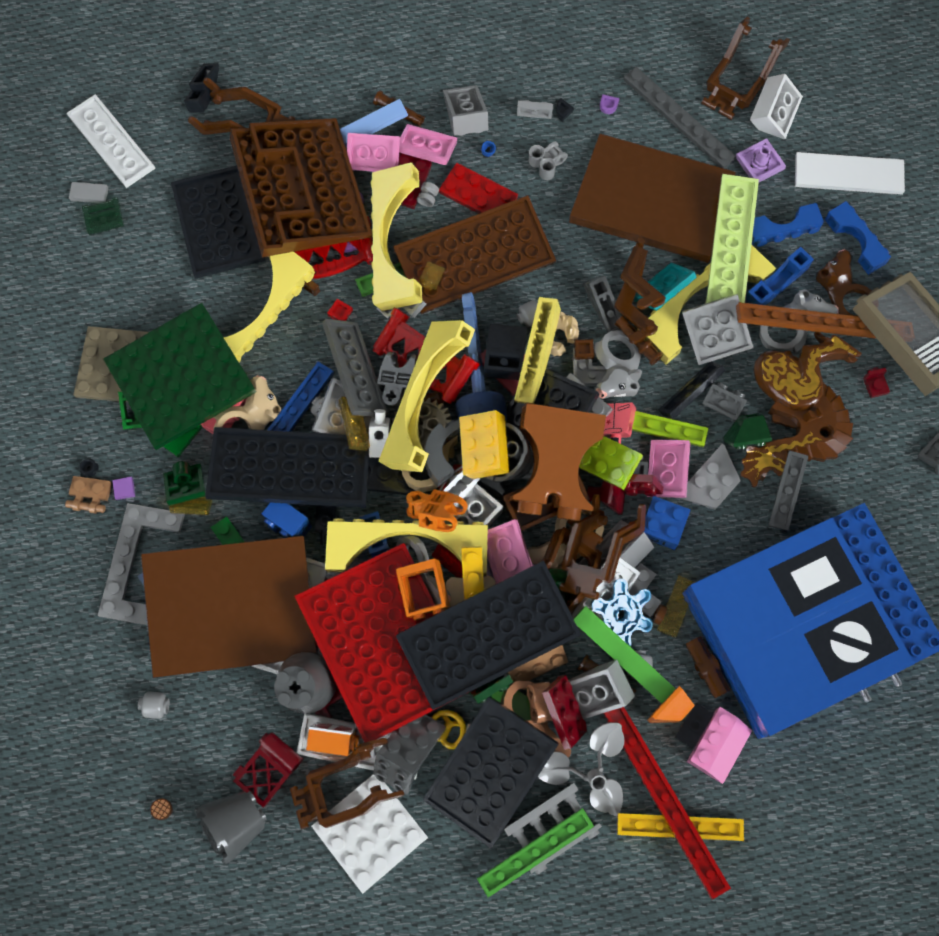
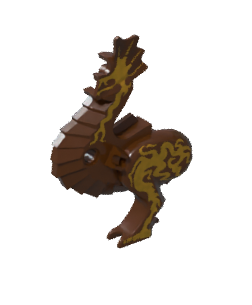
(801, 404)

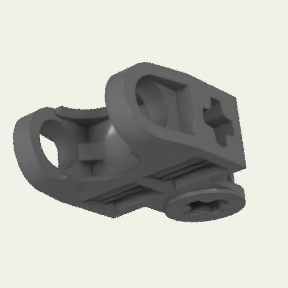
(395, 378)

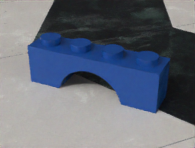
(807, 220)
(845, 220)
(788, 272)

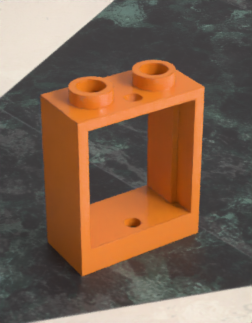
(415, 569)

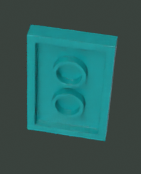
(670, 282)

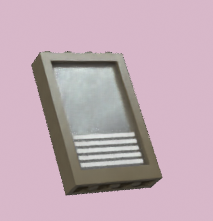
(907, 326)

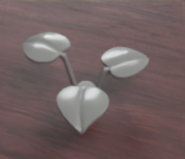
(605, 794)

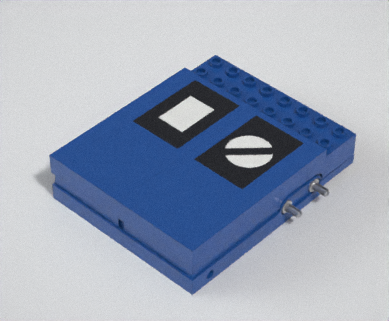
(812, 621)

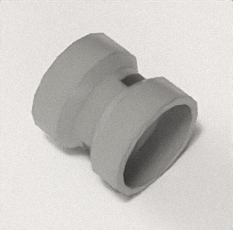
(427, 195)

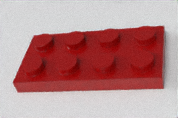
(475, 190)

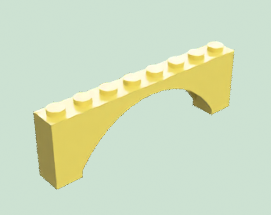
(388, 192)
(289, 277)
(667, 316)
(403, 443)
(350, 539)

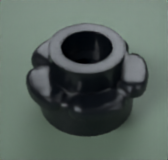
(88, 463)

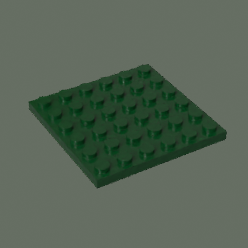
(179, 376)

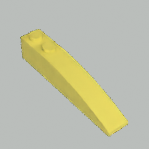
(538, 349)

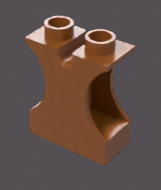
(558, 444)

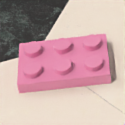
(427, 144)
(372, 152)
(670, 466)
(507, 551)

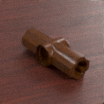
(708, 667)

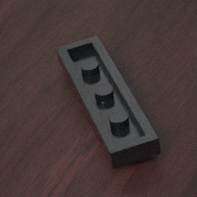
(691, 390)

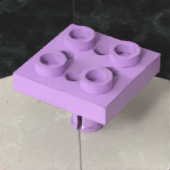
(761, 161)

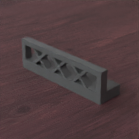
(788, 491)

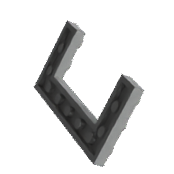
(134, 520)

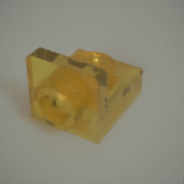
(431, 276)

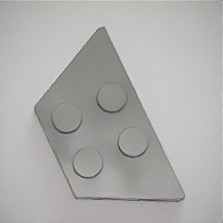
(713, 480)

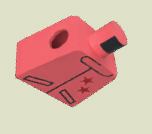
(619, 421)

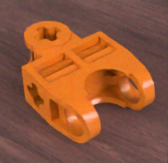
(435, 509)

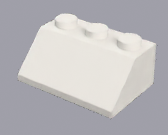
(776, 106)

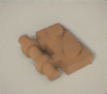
(88, 488)

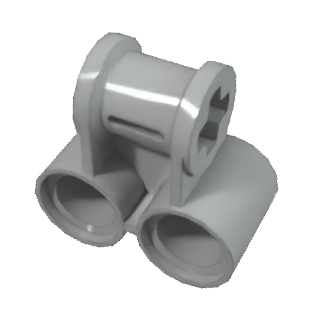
(548, 158)

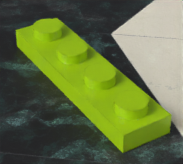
(669, 428)

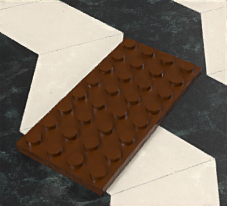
(478, 252)

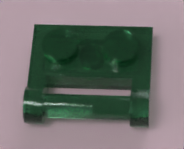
(103, 220)

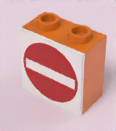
(332, 738)

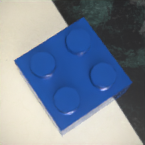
(286, 520)
(665, 522)

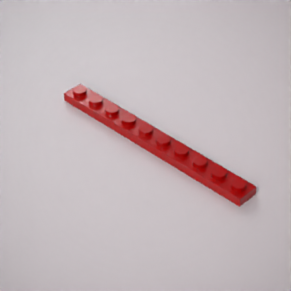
(669, 806)

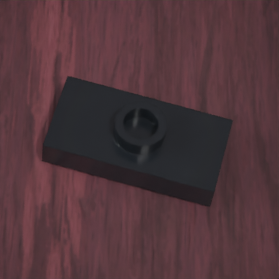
(694, 725)

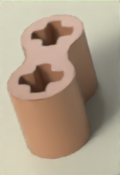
(538, 708)

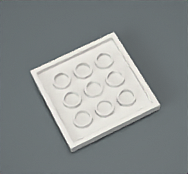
(373, 842)

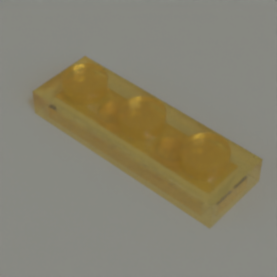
(354, 427)
(676, 608)

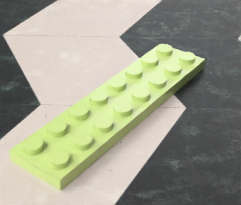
(732, 238)

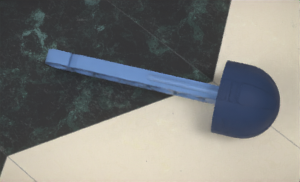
(480, 399)

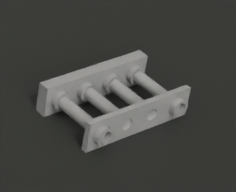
(534, 818)

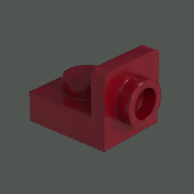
(876, 382)

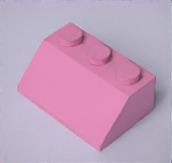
(719, 745)

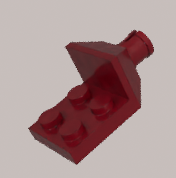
(614, 497)

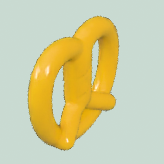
(449, 724)

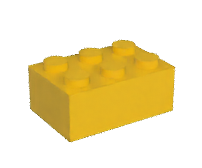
(484, 444)

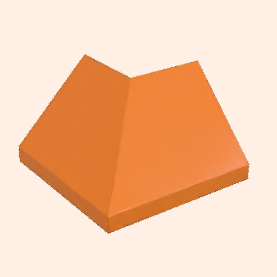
(673, 708)

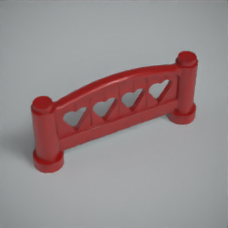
(344, 263)
(397, 330)

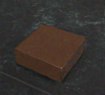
(311, 287)
(584, 349)

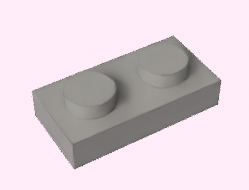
(534, 109)

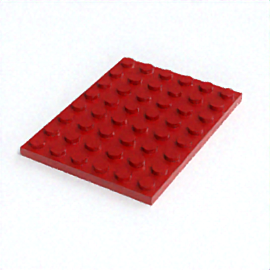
(356, 629)

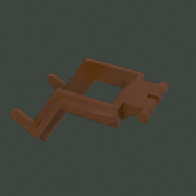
(221, 95)
(724, 96)
(635, 284)
(586, 549)
(587, 577)
(313, 800)

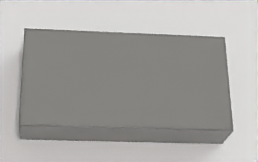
(88, 192)

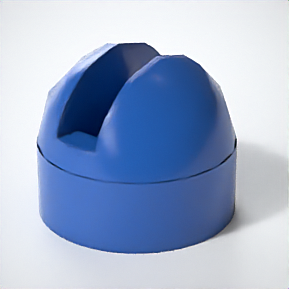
(485, 145)

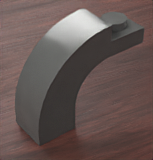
(436, 464)

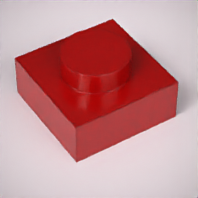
(340, 311)

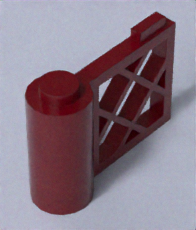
(279, 756)

